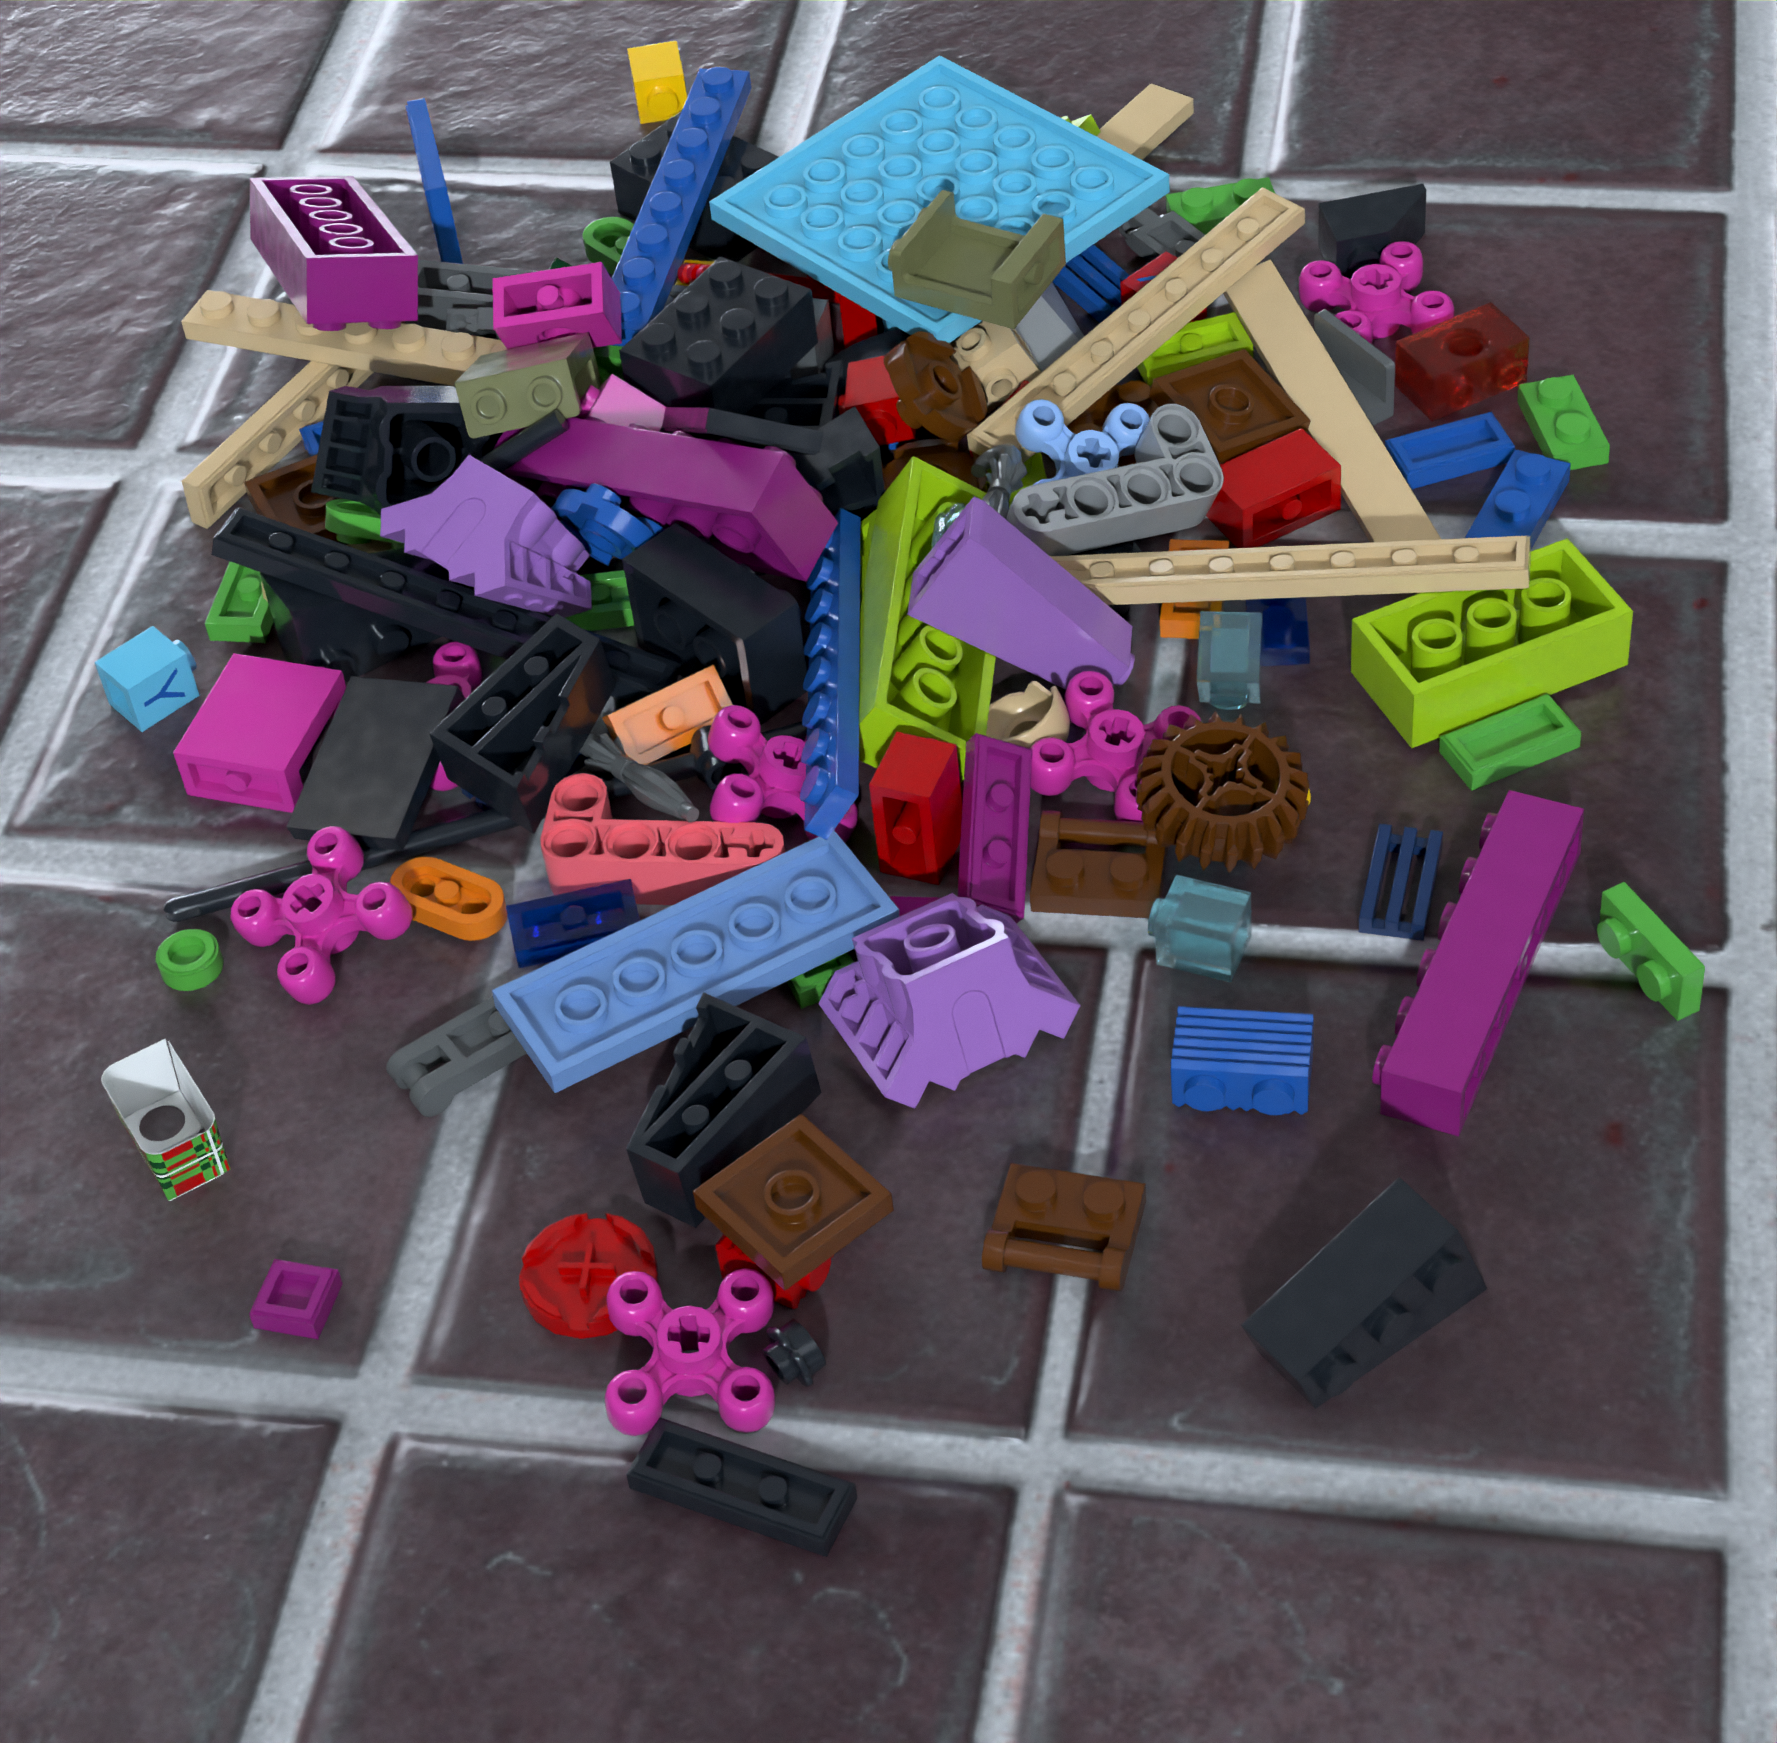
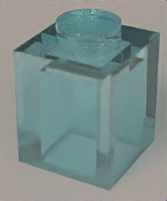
(1230, 658)
(1201, 928)

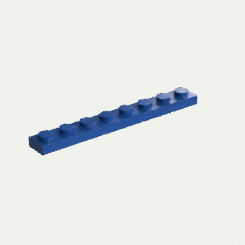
(678, 195)
(833, 680)

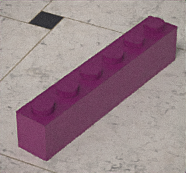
(1480, 963)

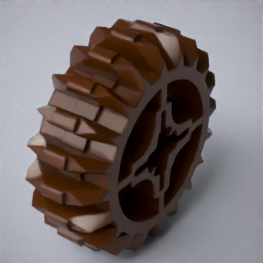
(1236, 787)

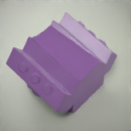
(495, 540)
(944, 997)

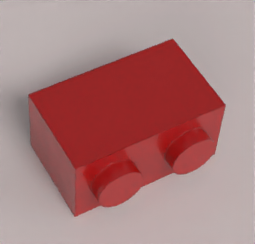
(1276, 490)
(917, 807)

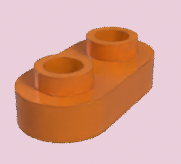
(455, 900)

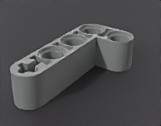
(1172, 481)

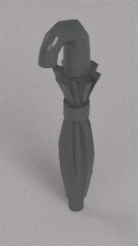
(1006, 474)
(646, 783)

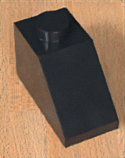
(1361, 226)

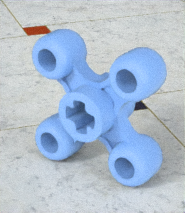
(1042, 429)

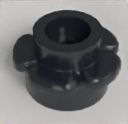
(793, 1353)

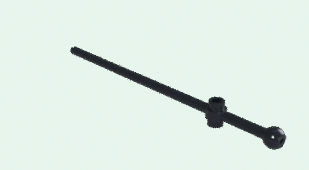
(698, 763)

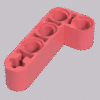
(661, 857)

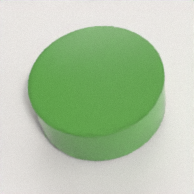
(189, 959)

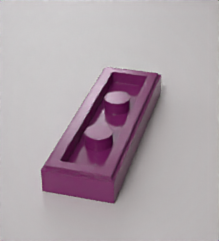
(995, 825)

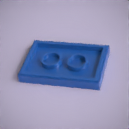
(433, 181)

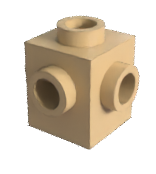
(998, 360)

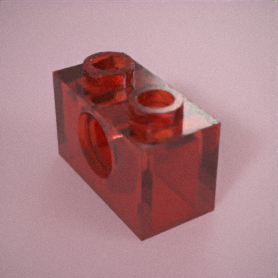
(1461, 361)

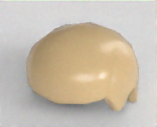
(1029, 716)

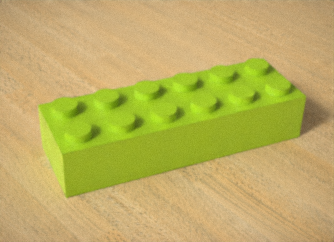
(909, 671)

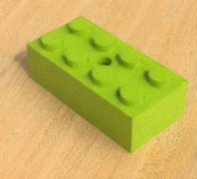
(1478, 652)

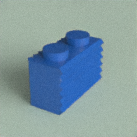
(1242, 1060)

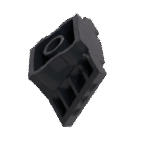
(392, 443)

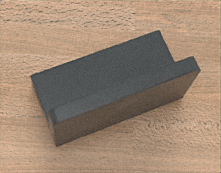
(1361, 364)

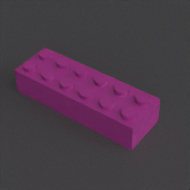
(334, 252)
(732, 494)

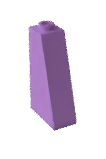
(1017, 602)

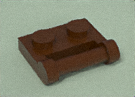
(1096, 880)
(1065, 1211)

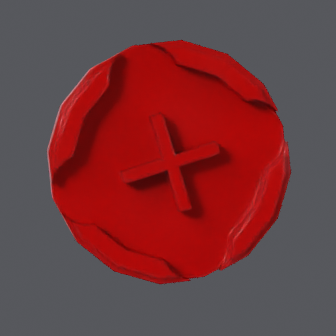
(572, 1268)

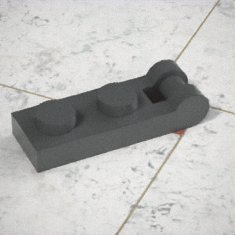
(470, 1048)

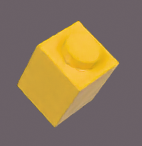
(657, 81)

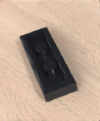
(742, 1486)

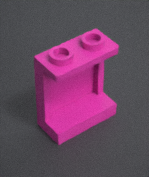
(257, 731)

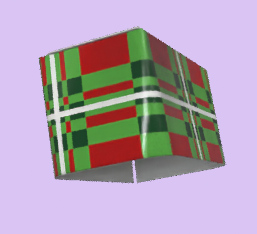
(149, 1082)

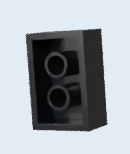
(637, 166)
(722, 340)
(716, 612)

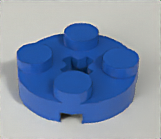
(601, 523)

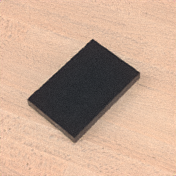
(742, 429)
(375, 762)

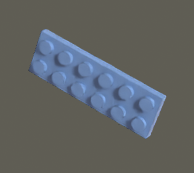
(720, 942)

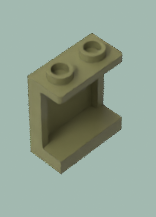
(975, 266)
(526, 384)

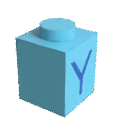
(148, 678)

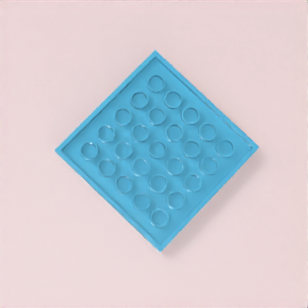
(866, 177)

